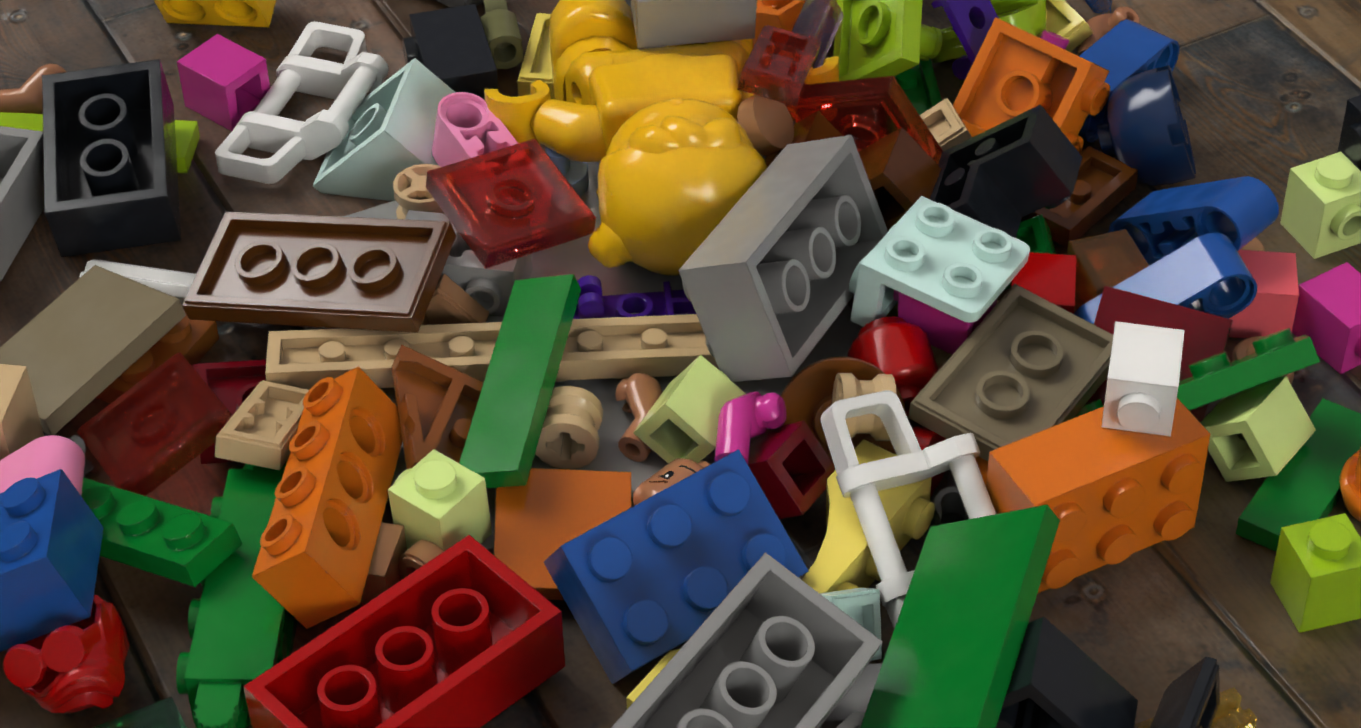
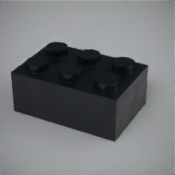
(110, 158)

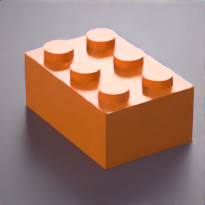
(1104, 486)

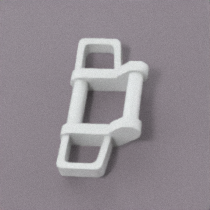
(320, 133)
(909, 466)

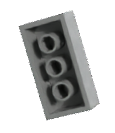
(784, 259)
(759, 661)

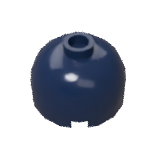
(1149, 129)

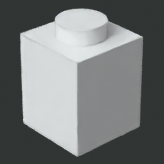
(1143, 378)

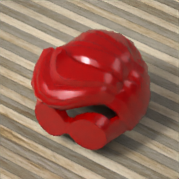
(73, 664)

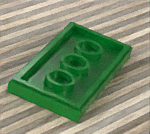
(963, 622)

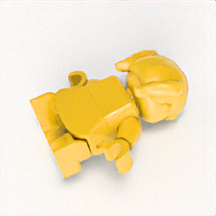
(652, 122)

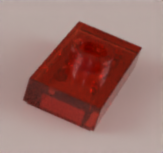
(779, 65)

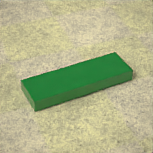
(1308, 482)

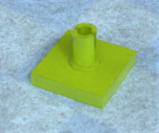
(883, 38)

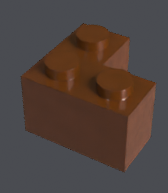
(894, 165)

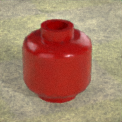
(897, 350)

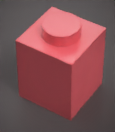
(1275, 296)

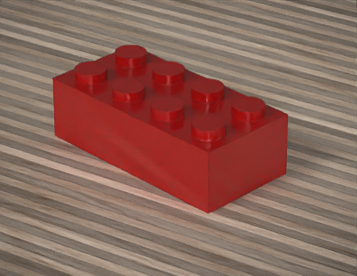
(426, 653)

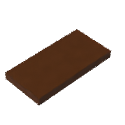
(320, 271)

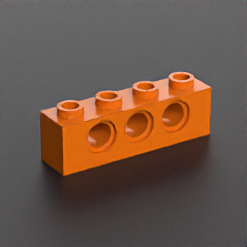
(330, 499)

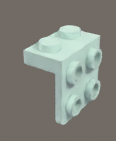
(938, 261)

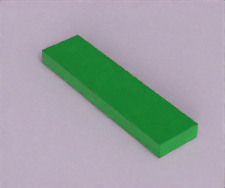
(520, 380)

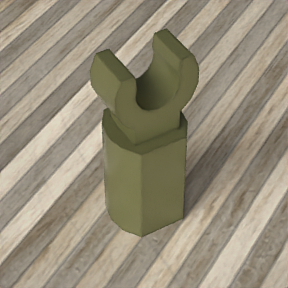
(502, 34)

